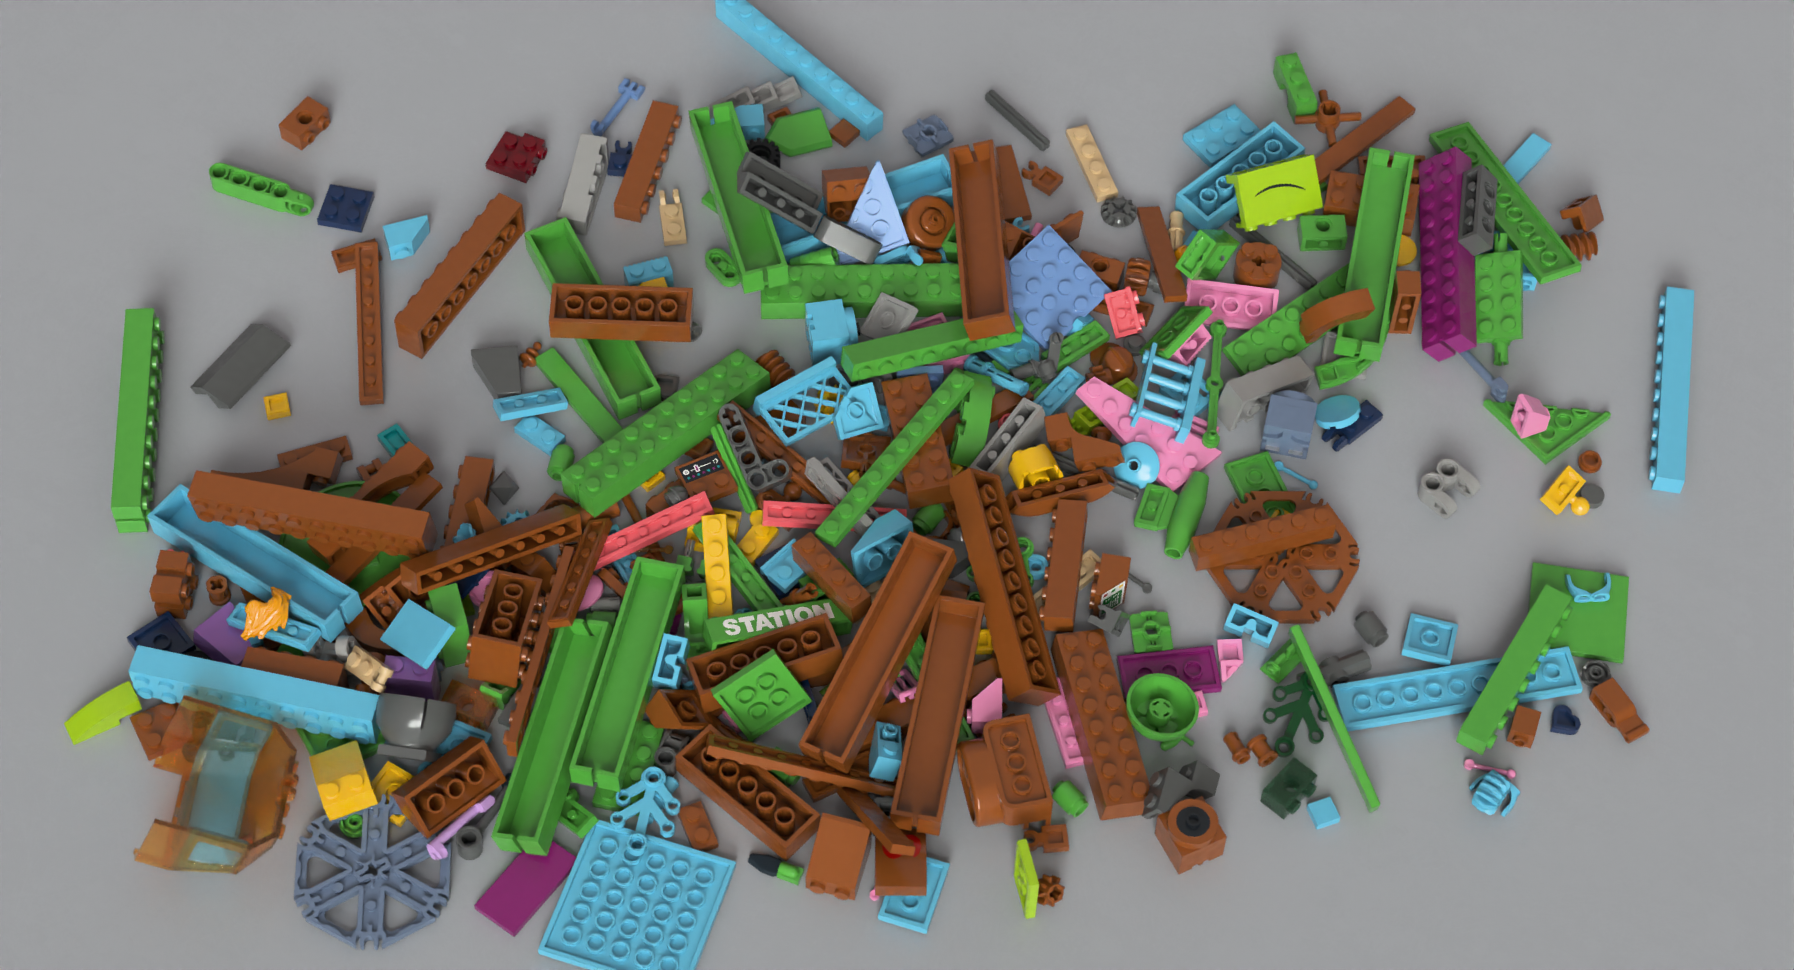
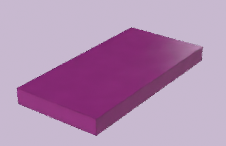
(1192, 665)
(525, 888)

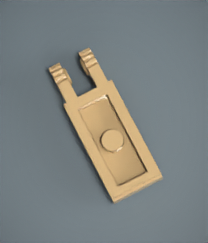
(672, 220)

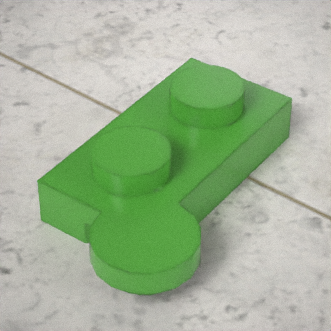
(575, 816)

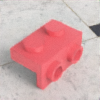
(1124, 313)

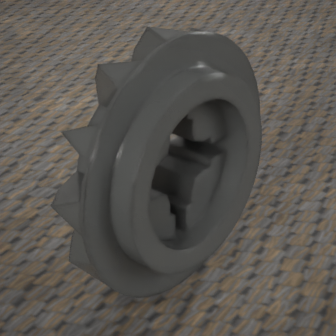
(1118, 219)

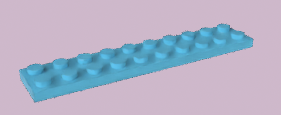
(1445, 691)

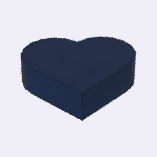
(1563, 721)

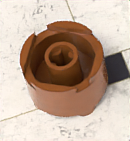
(1257, 265)

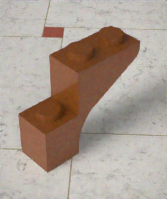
(1087, 451)

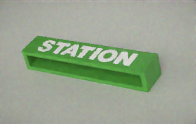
(741, 626)

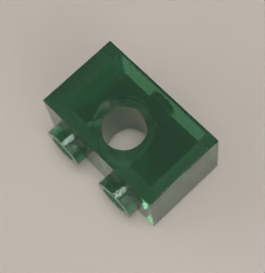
(1294, 776)

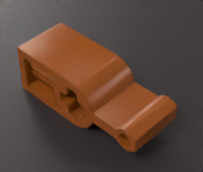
(1618, 710)

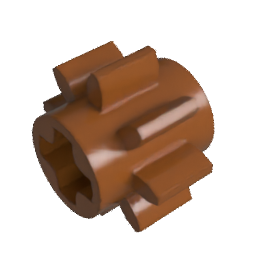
(1100, 373)
(1049, 890)

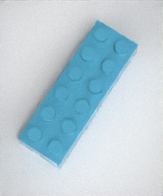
(1210, 200)

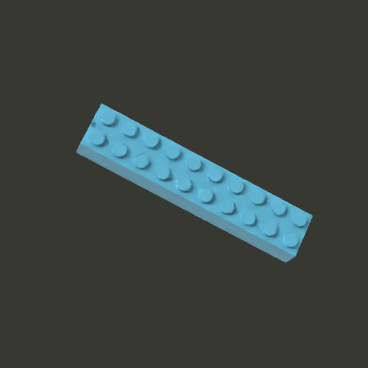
(906, 185)
(257, 565)
(257, 693)

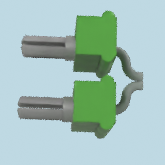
(688, 563)

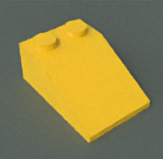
(342, 780)

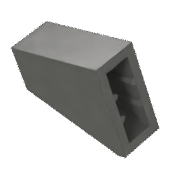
(498, 370)

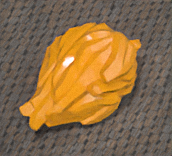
(266, 616)

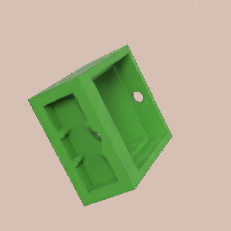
(1211, 246)

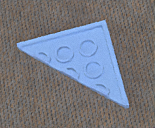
(876, 215)

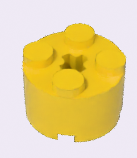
(1033, 467)

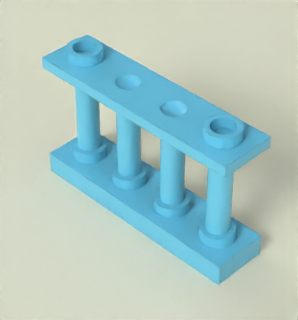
(1189, 390)

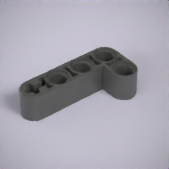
(749, 446)

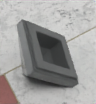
(504, 487)

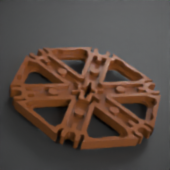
(1296, 565)

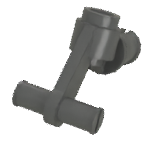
(1045, 368)

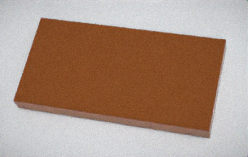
(1013, 191)

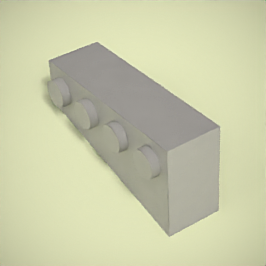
(585, 182)
(1252, 392)

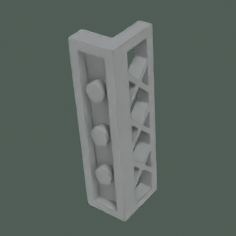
(832, 488)

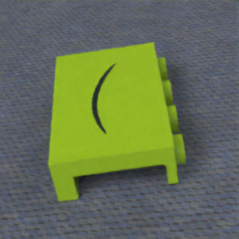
(1276, 191)

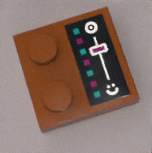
(708, 475)

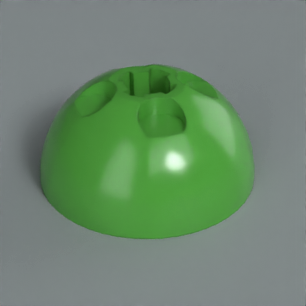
(1161, 707)

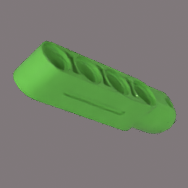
(259, 190)

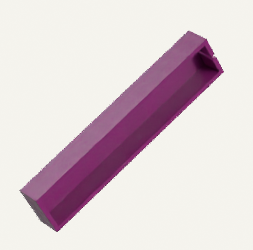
(1446, 266)

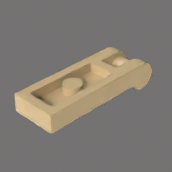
(368, 669)

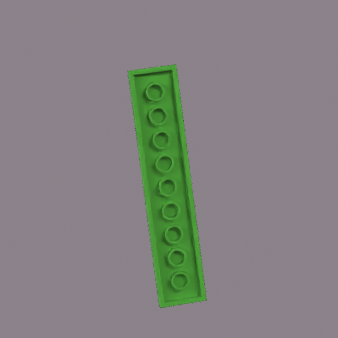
(1515, 213)

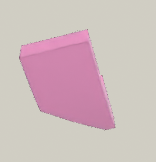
(1229, 657)

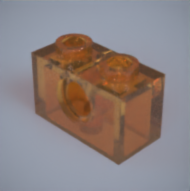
(484, 705)

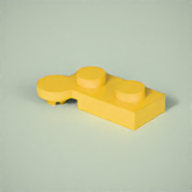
(757, 538)

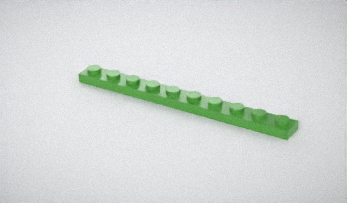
(894, 458)

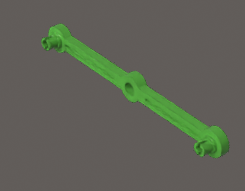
(1218, 331)

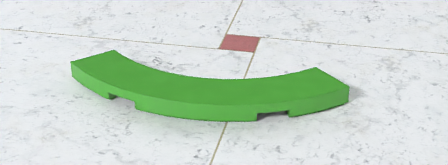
(1343, 369)

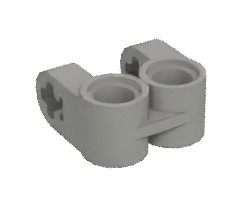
(1458, 479)
(334, 651)

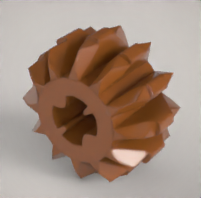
(1137, 275)

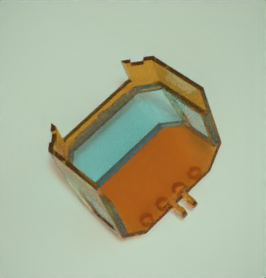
(230, 790)

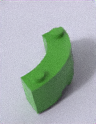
(975, 416)

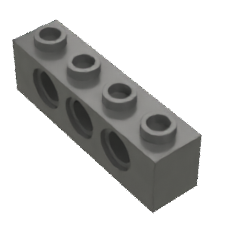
(1477, 210)

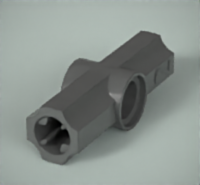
(1339, 670)

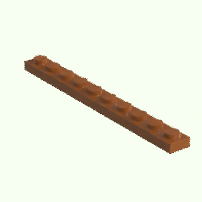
(536, 660)

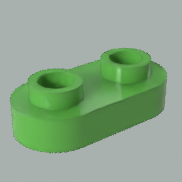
(723, 269)

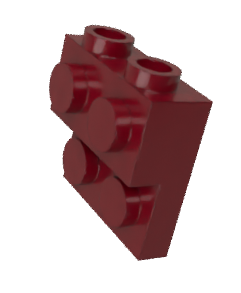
(517, 156)

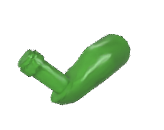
(1170, 744)

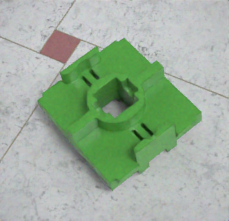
(1146, 642)

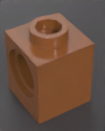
(1524, 726)

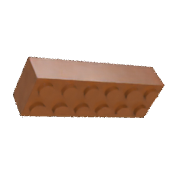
(621, 312)
(929, 469)
(805, 648)
(750, 797)

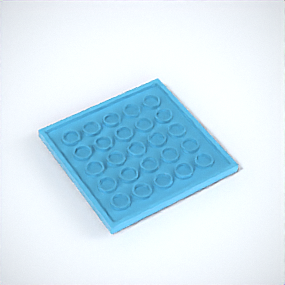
(636, 909)

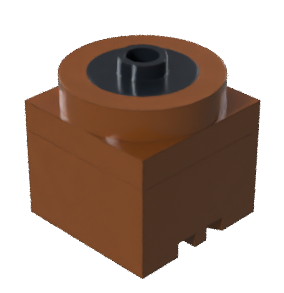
(1190, 834)

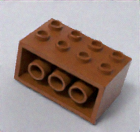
(504, 628)

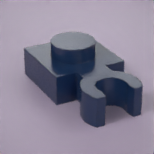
(620, 160)

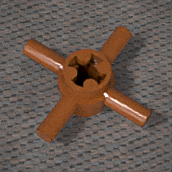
(1327, 117)

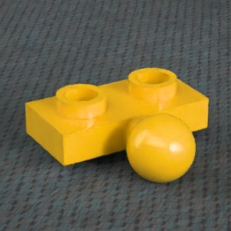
(1563, 492)

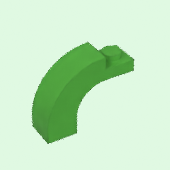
(695, 612)

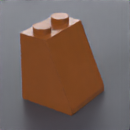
(838, 857)

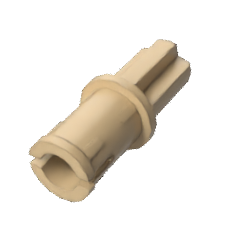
(1176, 229)

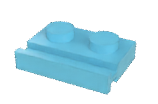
(782, 569)

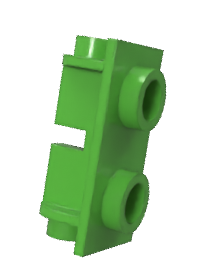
(1281, 662)

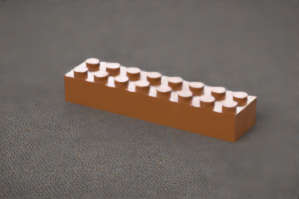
(459, 275)
(1101, 723)

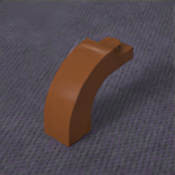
(1335, 311)
(369, 635)

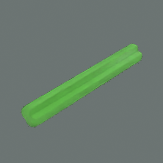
(725, 449)

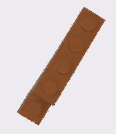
(320, 466)

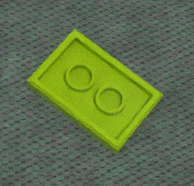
(1026, 879)

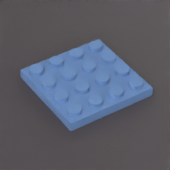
(1052, 287)

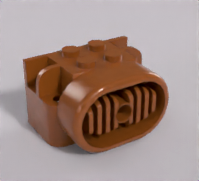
(1005, 775)

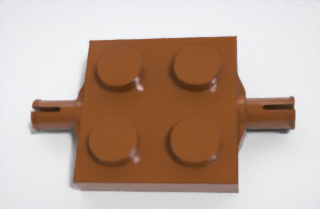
(863, 451)

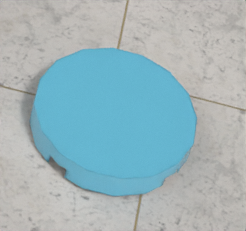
(1337, 412)

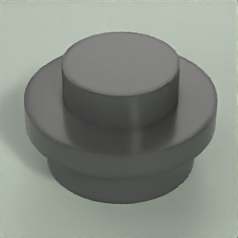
(1134, 343)

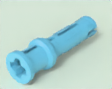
(997, 376)

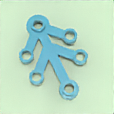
(646, 807)

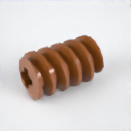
(1581, 244)
(775, 365)

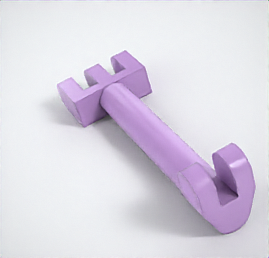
(436, 848)

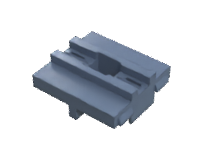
(926, 144)

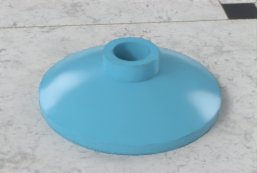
(1147, 462)

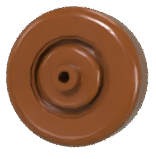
(928, 222)

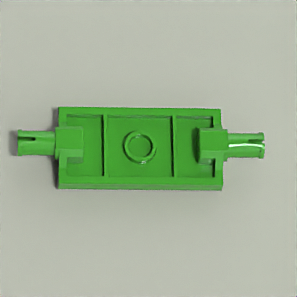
(1499, 297)

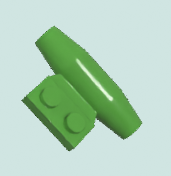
(1176, 513)

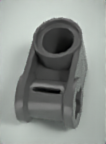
(669, 747)

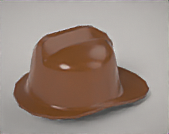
(1116, 359)

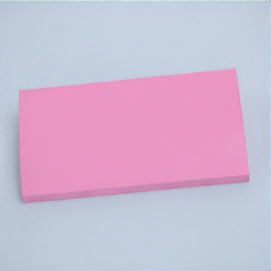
(1235, 304)

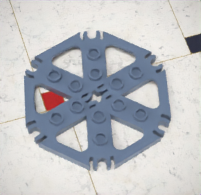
(355, 867)

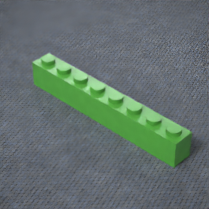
(918, 349)
(1514, 669)

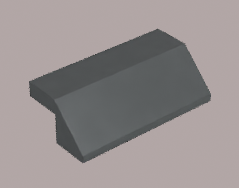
(779, 192)
(241, 365)

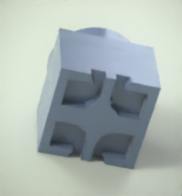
(1289, 424)

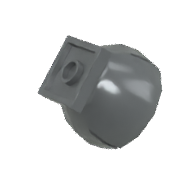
(413, 726)

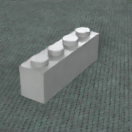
(1014, 434)

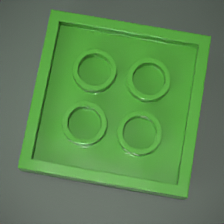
(761, 695)

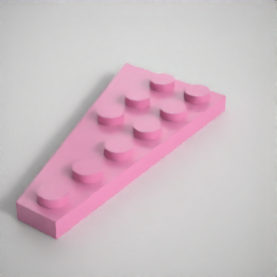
(1175, 458)

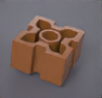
(174, 584)

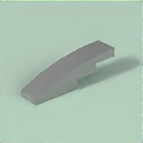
(767, 94)

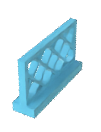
(793, 389)

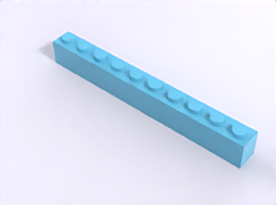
(798, 62)
(1672, 390)

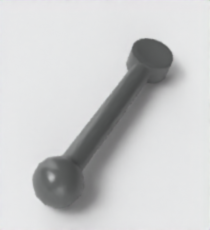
(1146, 587)

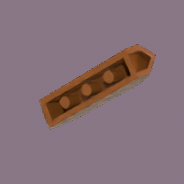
(1044, 497)

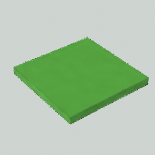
(1592, 628)

